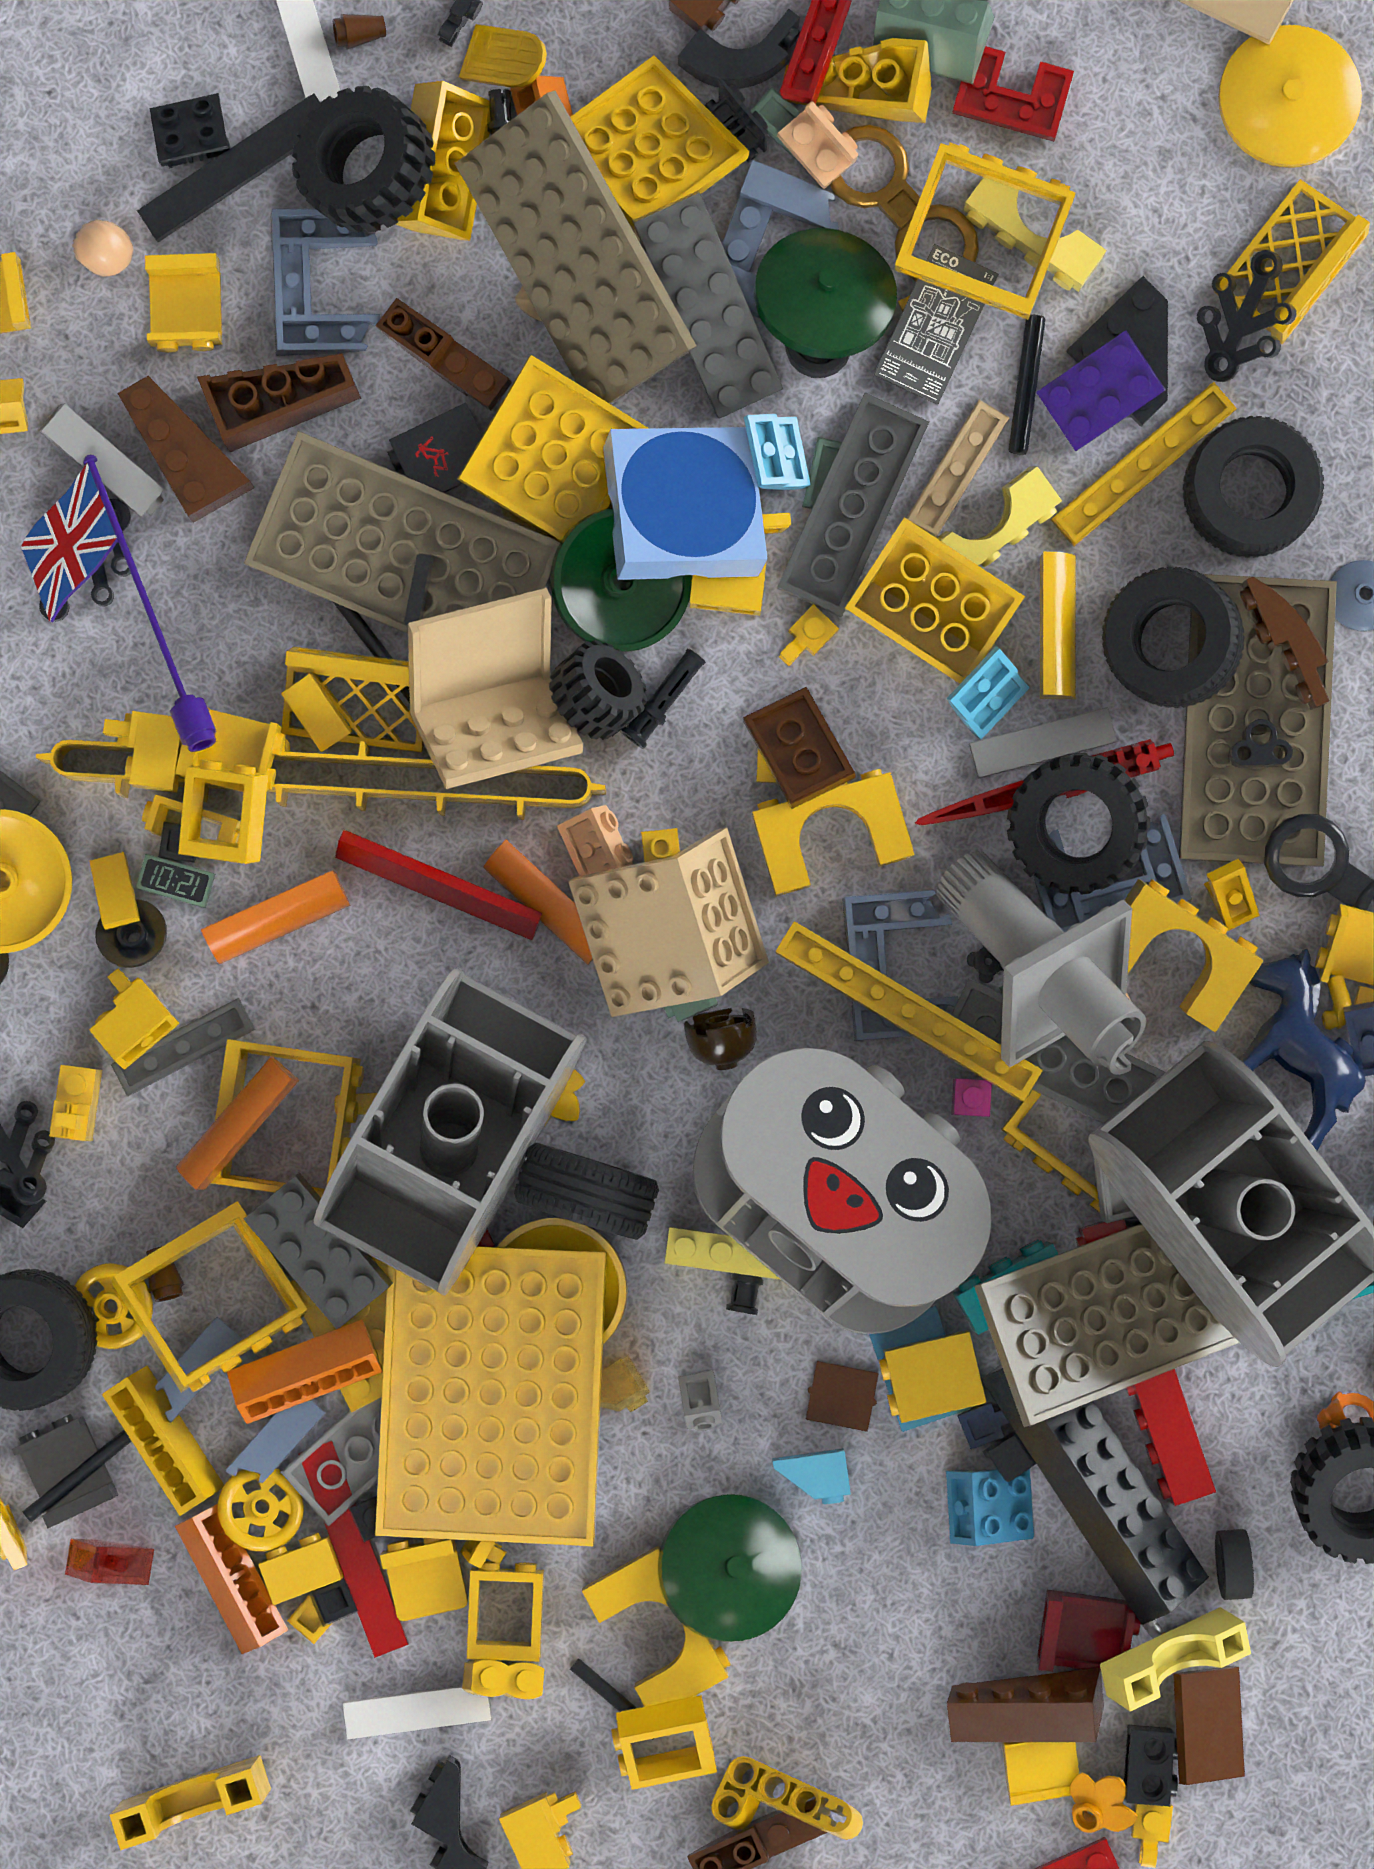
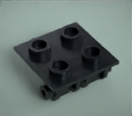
(750, 123)
(189, 130)

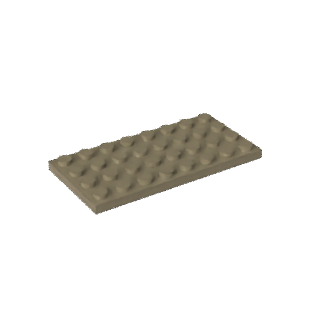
(574, 251)
(358, 527)
(1235, 809)
(1095, 1323)

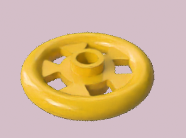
(130, 1330)
(238, 1528)

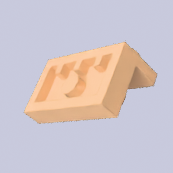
(819, 144)
(595, 841)

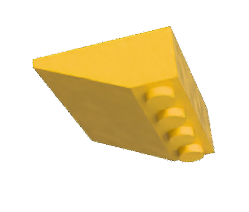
(934, 601)

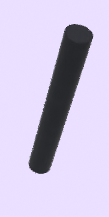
(602, 1687)

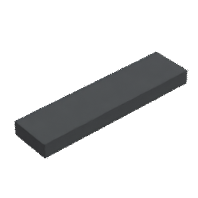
(185, 1046)

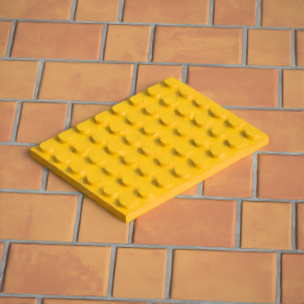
(494, 1400)

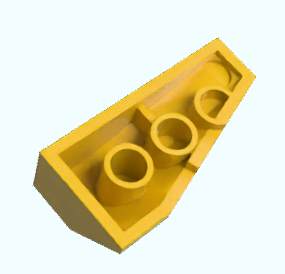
(880, 81)

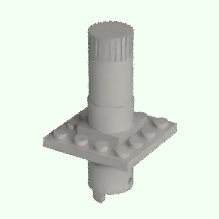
(1052, 977)

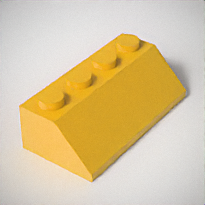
(456, 126)

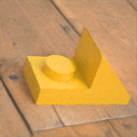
(1232, 894)

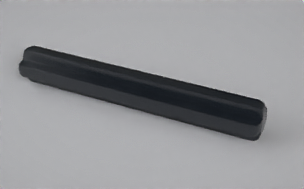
(1027, 384)

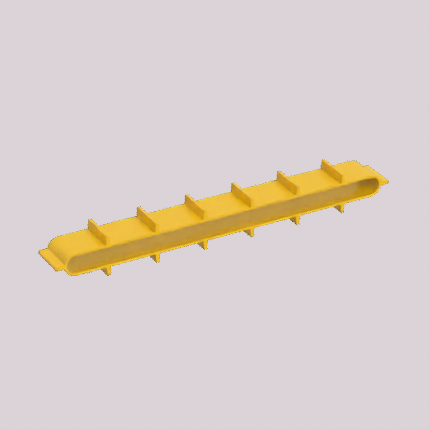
(122, 784)

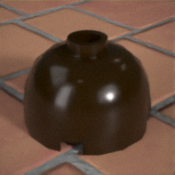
(721, 1037)

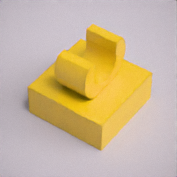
(477, 1551)

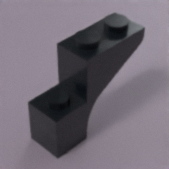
(440, 1817)

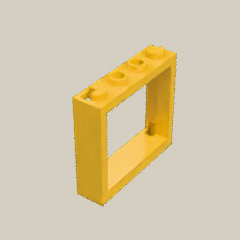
(990, 168)
(233, 1082)
(1043, 1158)
(182, 1245)

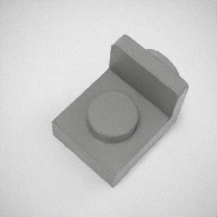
(700, 1400)

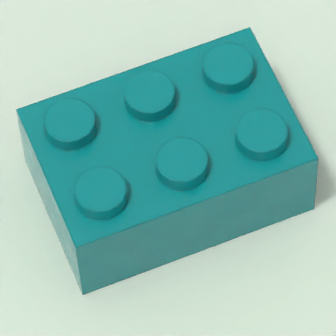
(967, 1295)

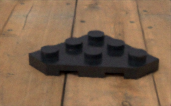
(1145, 318)

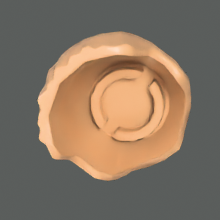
(103, 248)

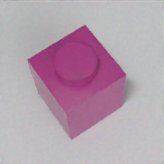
(971, 1097)

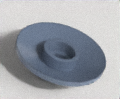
(1350, 607)

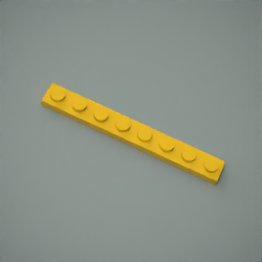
(906, 1010)

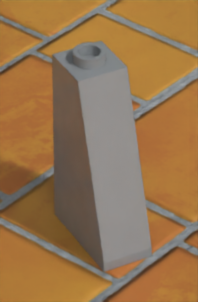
(116, 470)

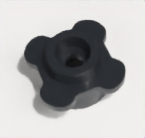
(986, 972)

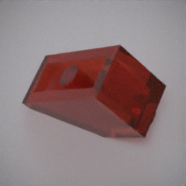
(109, 1562)

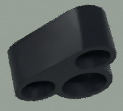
(1260, 754)

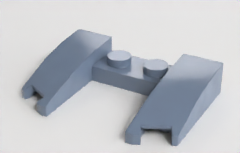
(762, 193)
(295, 325)
(1158, 862)
(865, 923)
(275, 1438)

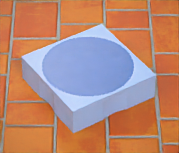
(684, 503)

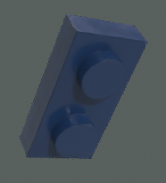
(1361, 1034)

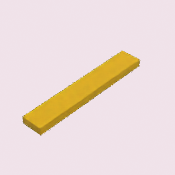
(1143, 464)

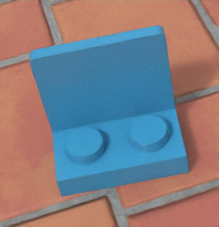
(987, 1508)

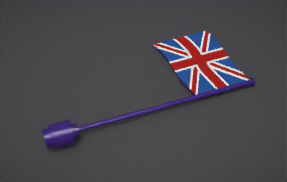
(70, 547)

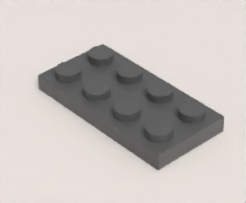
(325, 1267)

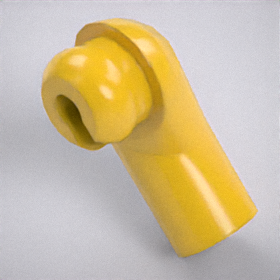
(1339, 993)

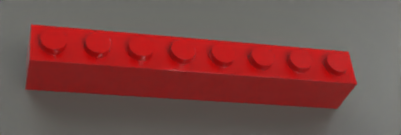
(1164, 1417)

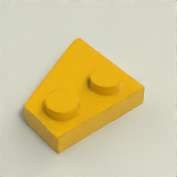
(11, 1541)

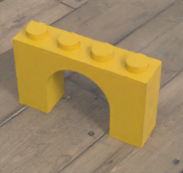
(871, 799)
(1227, 963)
(698, 1662)
(228, 1787)

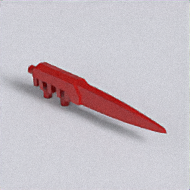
(1136, 758)

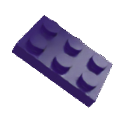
(1100, 391)

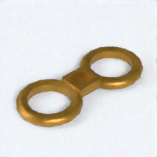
(898, 198)

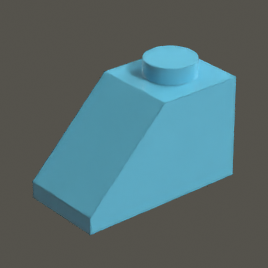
(818, 1474)

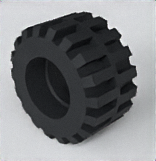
(598, 690)

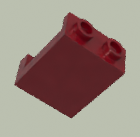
(1083, 1630)

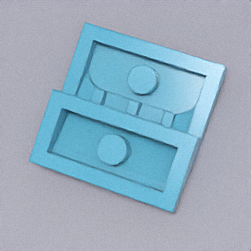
(777, 452)
(987, 693)

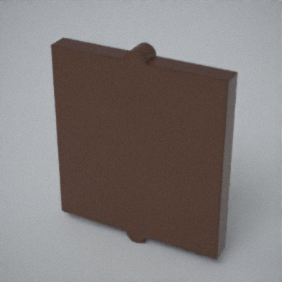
(842, 1396)

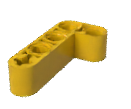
(790, 1802)

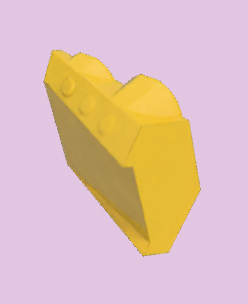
(1039, 1770)

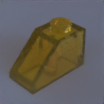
(623, 1386)

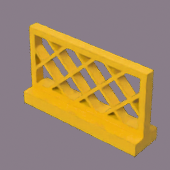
(1321, 270)
(359, 668)

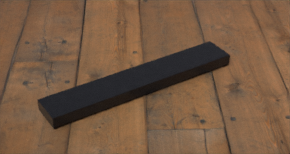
(227, 172)

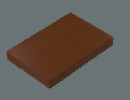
(799, 747)
(1209, 1725)

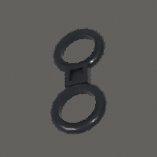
(1341, 881)

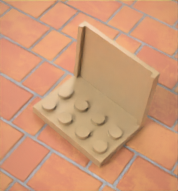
(485, 689)
(670, 927)

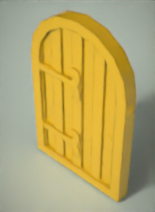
(503, 57)

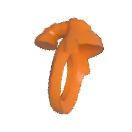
(1334, 1411)

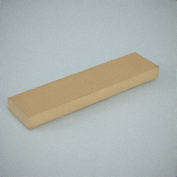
(957, 468)

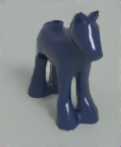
(1301, 1046)

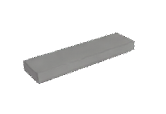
(1042, 742)

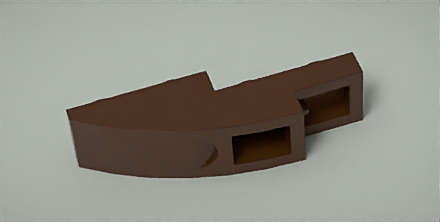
(443, 354)
(1282, 625)
(756, 1842)

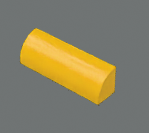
(1057, 625)
(164, 1446)

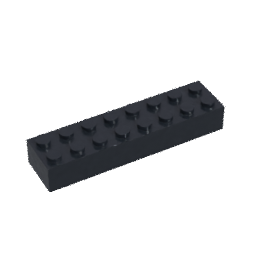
(1108, 1503)

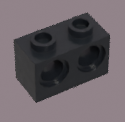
(1140, 1765)

